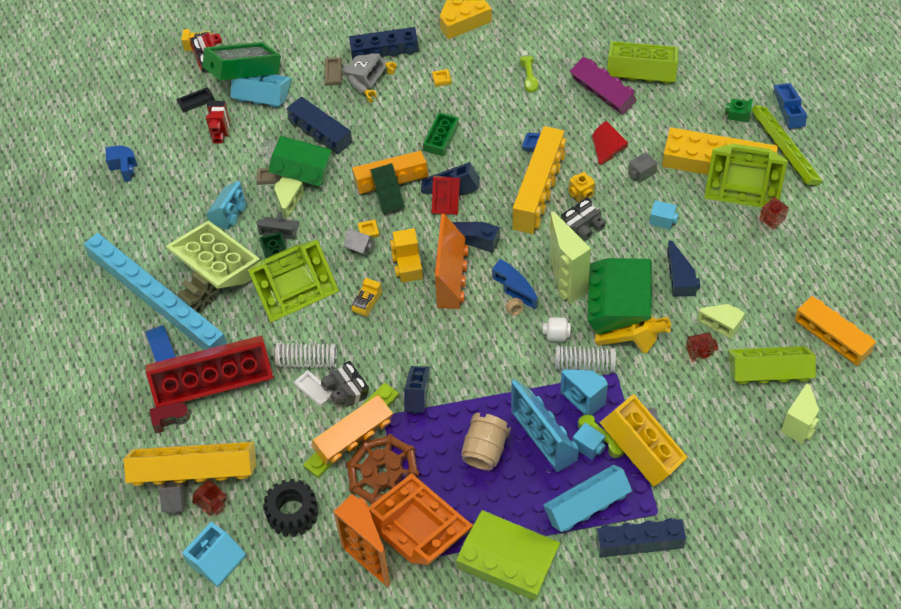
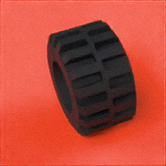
(292, 522)

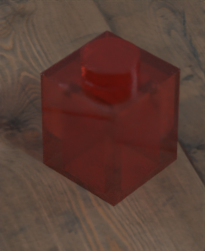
(773, 213)

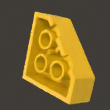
(463, 16)

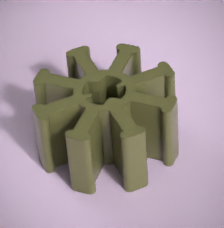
(197, 292)

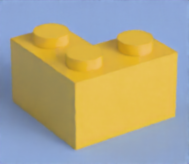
(406, 254)

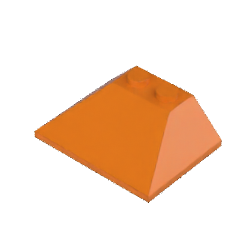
(417, 521)

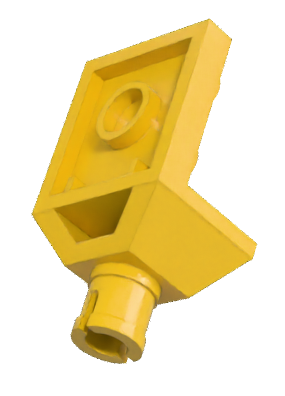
(642, 333)

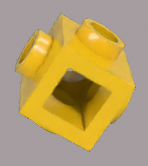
(581, 186)

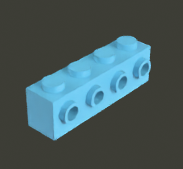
(587, 498)

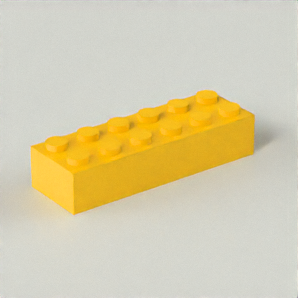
(693, 150)
(538, 180)
(190, 462)

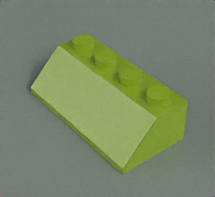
(772, 364)

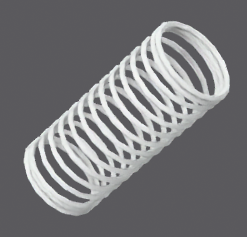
(282, 351)
(559, 355)

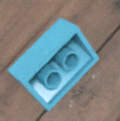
(261, 89)

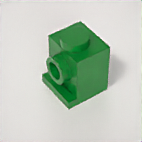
(739, 110)

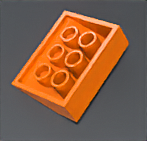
(450, 265)
(360, 537)

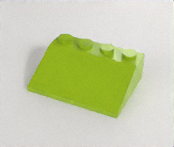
(640, 62)
(507, 555)

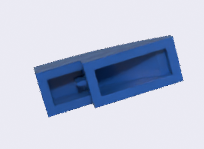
(790, 105)
(514, 283)
(160, 343)

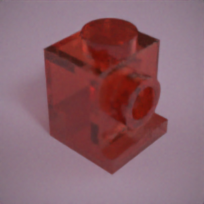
(701, 346)
(205, 494)

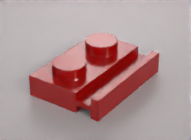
(445, 195)

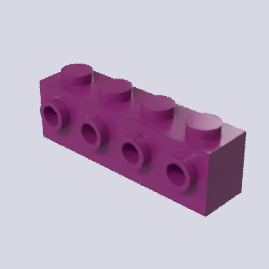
(603, 85)

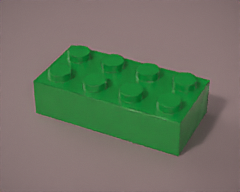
(441, 134)

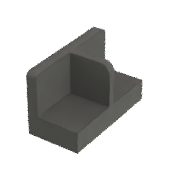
(278, 224)

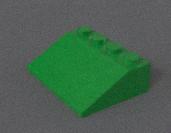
(619, 293)

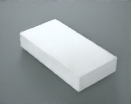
(311, 386)

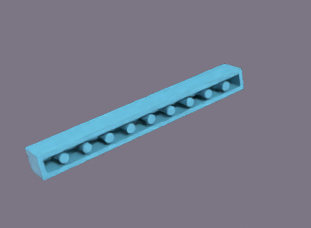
(154, 293)

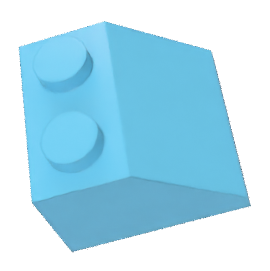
(584, 389)

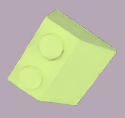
(802, 417)

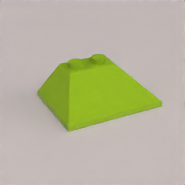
(745, 175)
(293, 279)

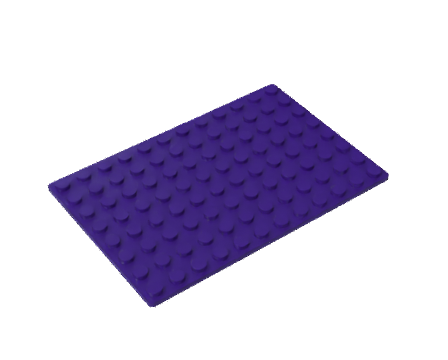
(523, 474)

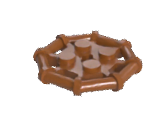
(375, 461)

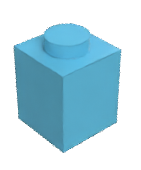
(663, 215)
(589, 441)

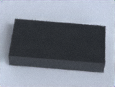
(195, 99)

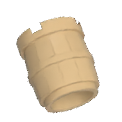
(485, 441)

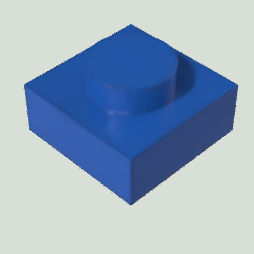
(530, 141)

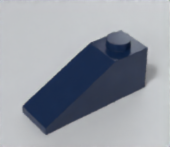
(468, 179)
(480, 235)
(681, 273)
(416, 389)

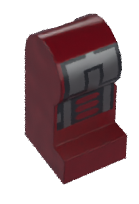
(168, 415)

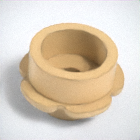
(514, 304)

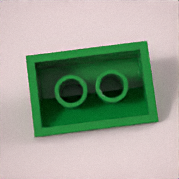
(300, 161)

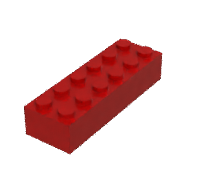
(209, 371)

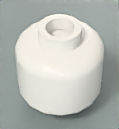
(557, 329)

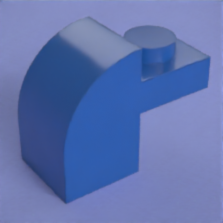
(121, 158)

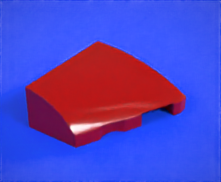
(607, 142)

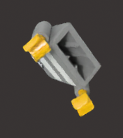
(365, 71)

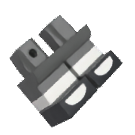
(583, 217)
(347, 385)

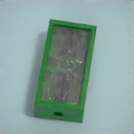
(241, 60)

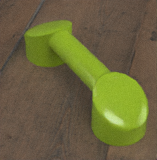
(531, 82)
(613, 448)

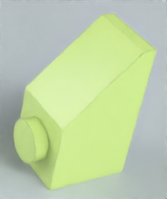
(288, 194)
(722, 318)

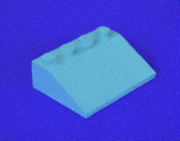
(542, 427)

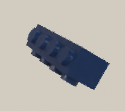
(385, 43)
(319, 125)
(641, 537)

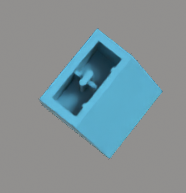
(227, 206)
(213, 554)

